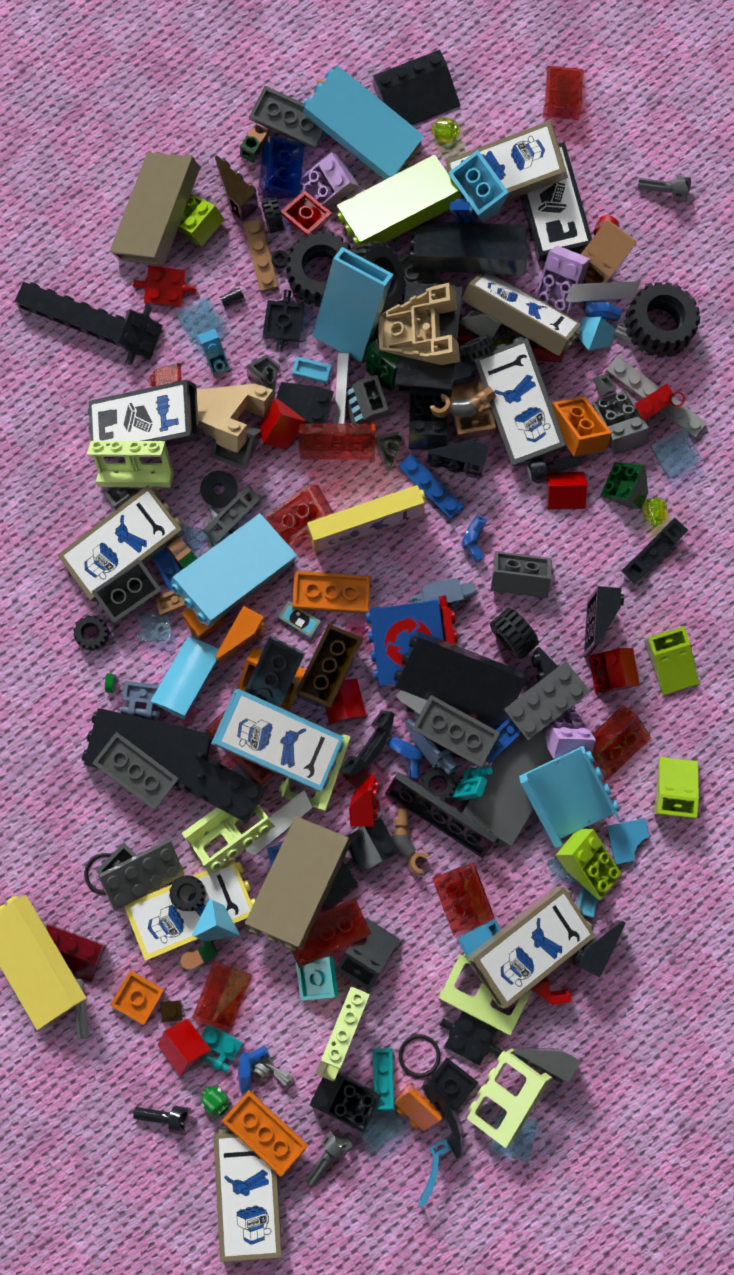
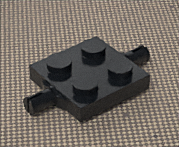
(283, 320)
(139, 334)
(342, 884)
(470, 1037)

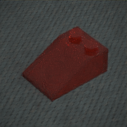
(563, 92)
(293, 514)

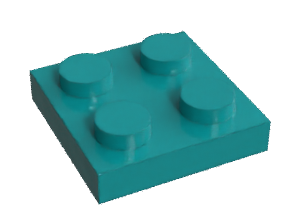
(317, 979)

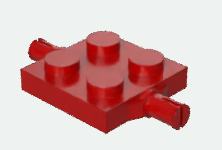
(164, 286)
(447, 619)

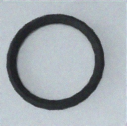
(87, 869)
(401, 1055)

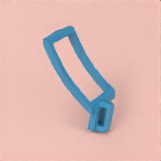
(434, 1170)

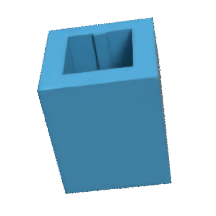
(214, 352)
(478, 936)

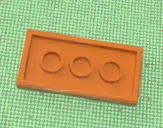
(331, 592)
(265, 1133)

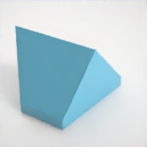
(595, 333)
(215, 923)

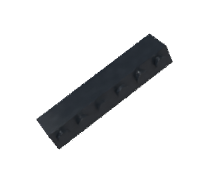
(69, 312)

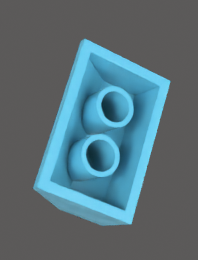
(479, 185)

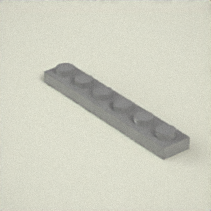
(643, 387)

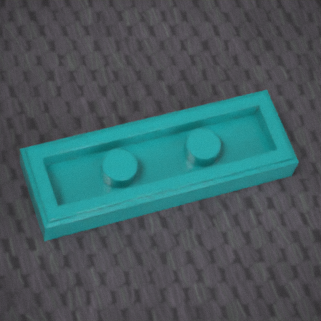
(383, 1078)

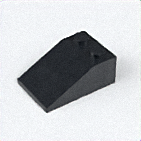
(307, 401)
(597, 951)

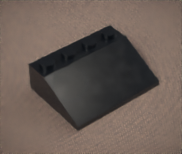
(418, 88)
(601, 610)

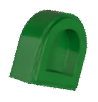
(110, 683)

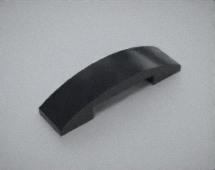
(654, 550)
(382, 726)
(436, 1093)

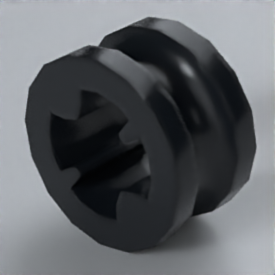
(275, 262)

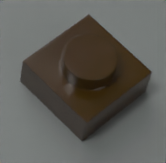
(171, 1011)

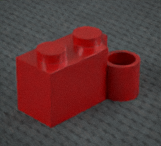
(657, 401)

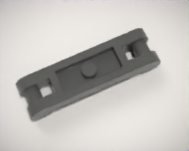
(232, 514)

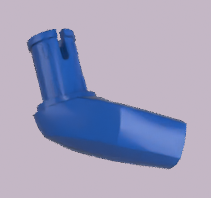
(603, 310)
(471, 536)
(408, 751)
(246, 1064)

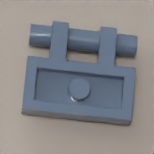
(139, 693)

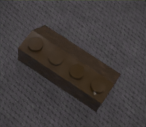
(328, 667)

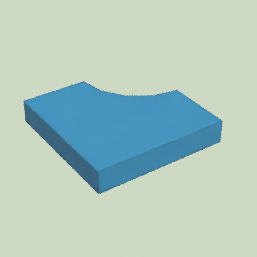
(625, 838)

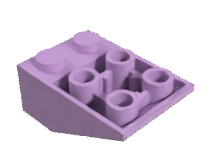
(329, 180)
(559, 274)
(568, 734)

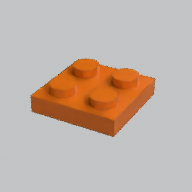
(137, 997)

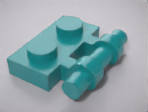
(472, 784)
(221, 1043)

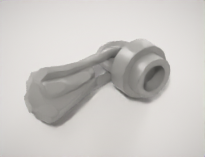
(261, 1071)

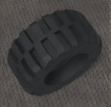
(307, 249)
(384, 257)
(674, 302)

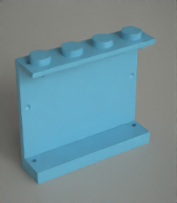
(568, 794)

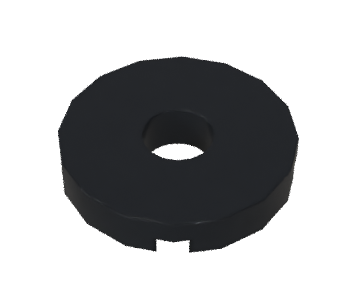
(218, 478)

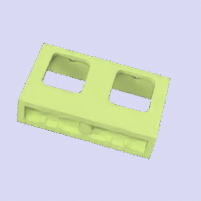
(132, 472)
(321, 798)
(222, 823)
(479, 1005)
(342, 1034)
(517, 1107)

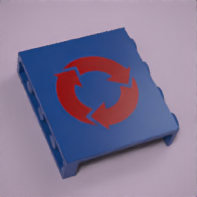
(392, 632)

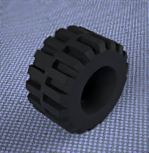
(514, 633)

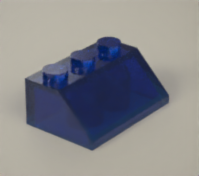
(281, 168)

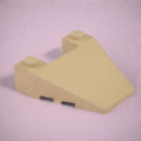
(415, 327)
(223, 405)

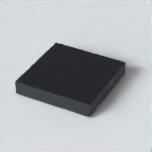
(454, 1082)

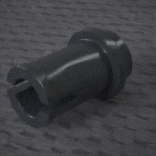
(232, 297)

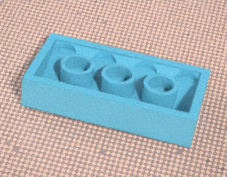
(186, 677)

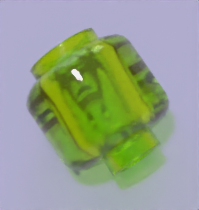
(446, 130)
(655, 510)

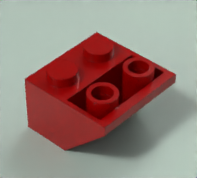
(614, 670)
(365, 803)

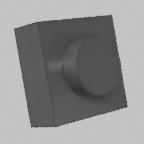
(604, 384)

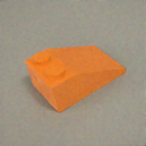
(581, 426)
(242, 633)
(417, 1108)

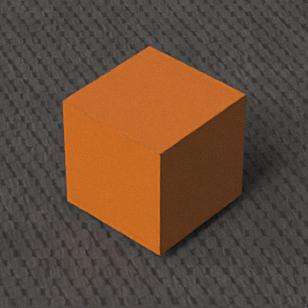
(197, 627)

